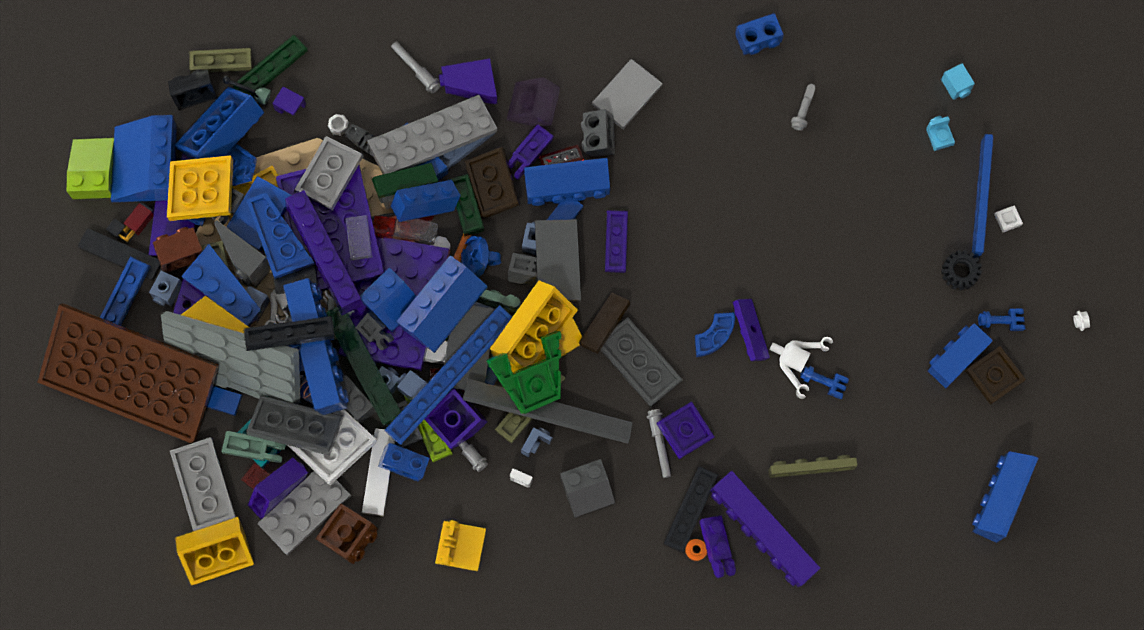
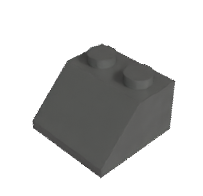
(587, 488)

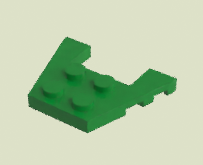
(533, 384)

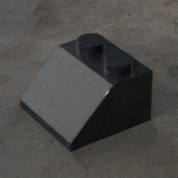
(192, 89)

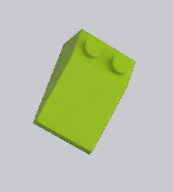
(90, 168)

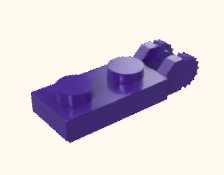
(530, 149)
(717, 546)

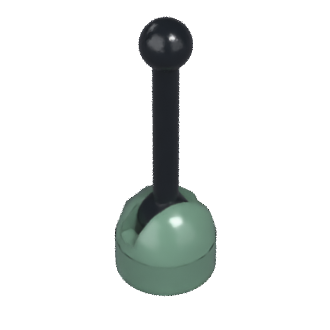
(261, 94)

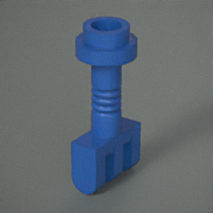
(986, 319)
(807, 374)

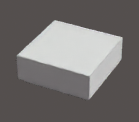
(1008, 218)
(521, 478)

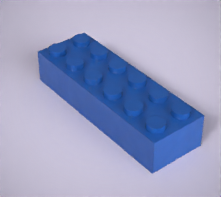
(319, 356)

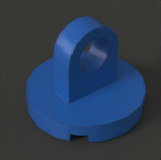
(477, 256)

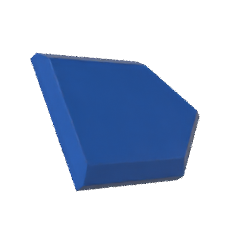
(243, 165)

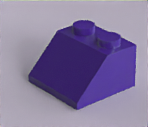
(455, 419)

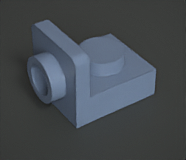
(532, 443)

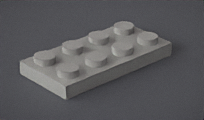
(202, 484)
(303, 511)

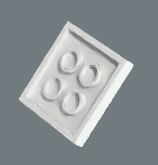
(349, 446)

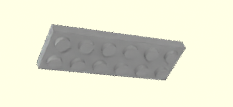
(432, 136)

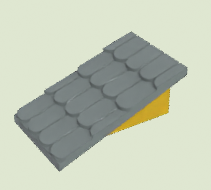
(219, 337)

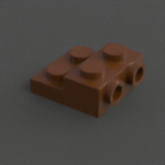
(347, 534)

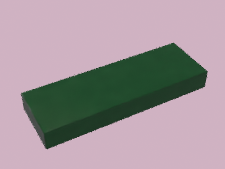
(412, 177)
(467, 206)

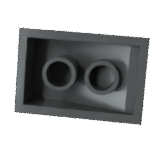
(248, 261)

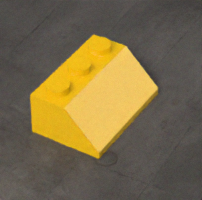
(214, 551)

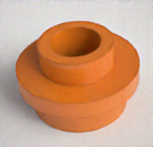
(696, 556)

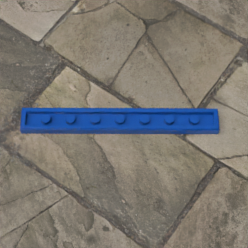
(448, 376)

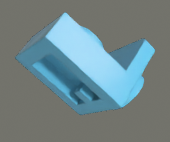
(940, 133)

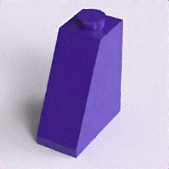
(470, 80)
(276, 487)

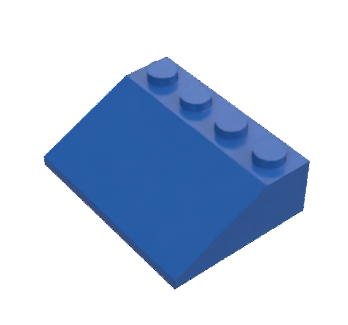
(143, 159)

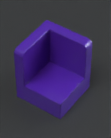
(288, 101)

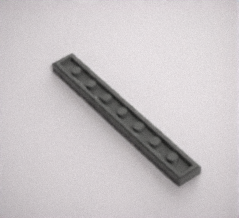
(553, 413)

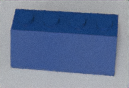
(220, 126)
(567, 180)
(442, 304)
(1004, 495)

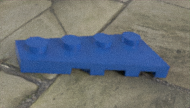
(278, 240)
(218, 283)

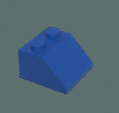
(388, 298)

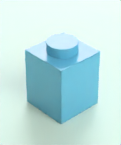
(958, 82)

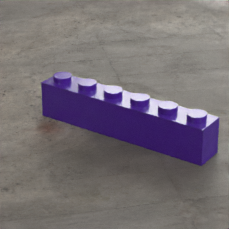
(323, 252)
(765, 529)

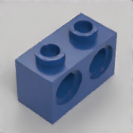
(757, 30)
(403, 462)

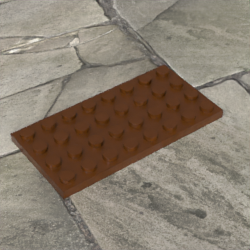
(128, 373)

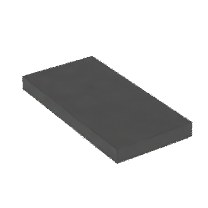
(558, 256)
(460, 335)
(640, 362)
(294, 425)

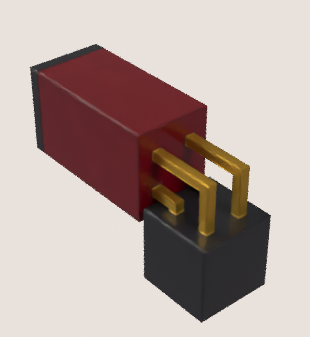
(135, 222)

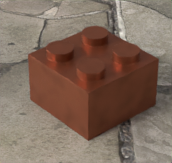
(177, 249)

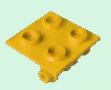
(460, 545)

